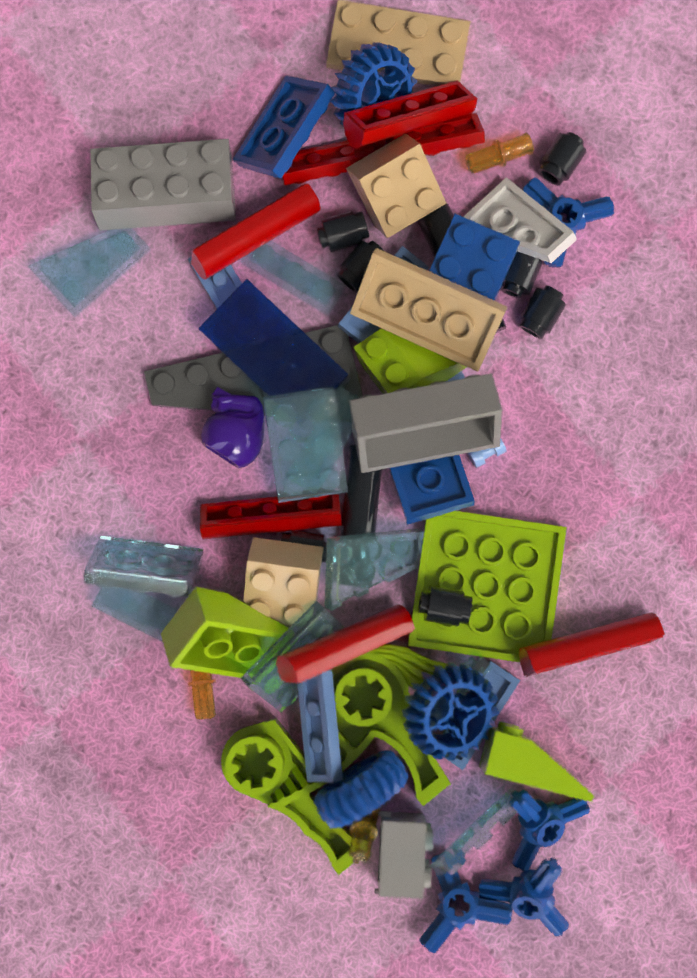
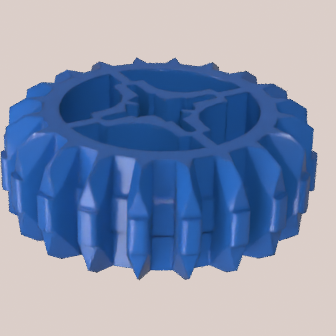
(362, 83)
(438, 707)
(362, 789)

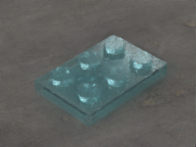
(305, 444)
(144, 566)
(264, 676)

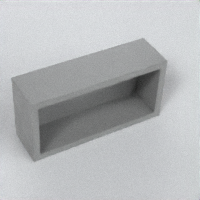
(162, 184)
(426, 422)

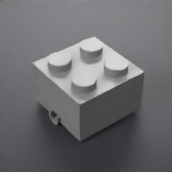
(402, 860)

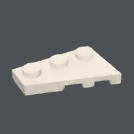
(522, 218)

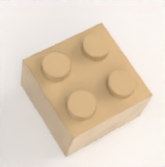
(396, 185)
(282, 578)

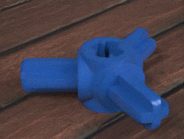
(577, 213)
(541, 823)
(530, 895)
(446, 921)

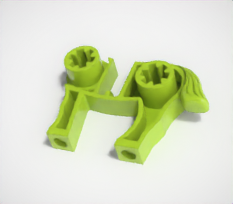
(369, 704)

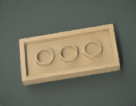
(430, 41)
(427, 309)

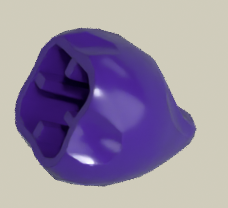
(235, 428)

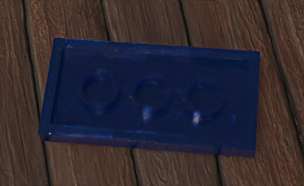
(269, 345)

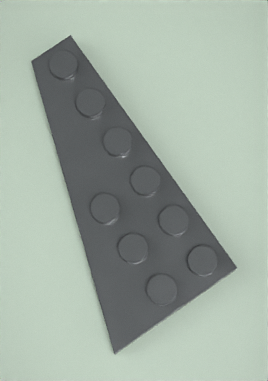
(193, 382)

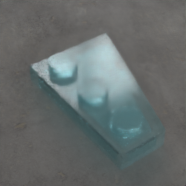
(90, 268)
(366, 560)
(474, 836)

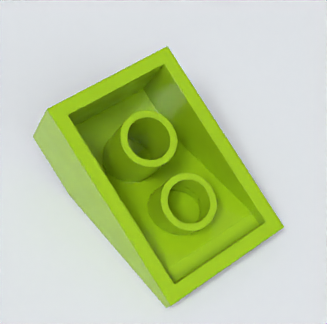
(401, 363)
(218, 634)
(518, 759)

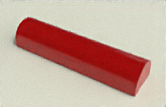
(408, 113)
(255, 231)
(267, 516)
(590, 643)
(344, 644)

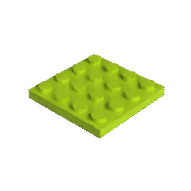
(506, 569)

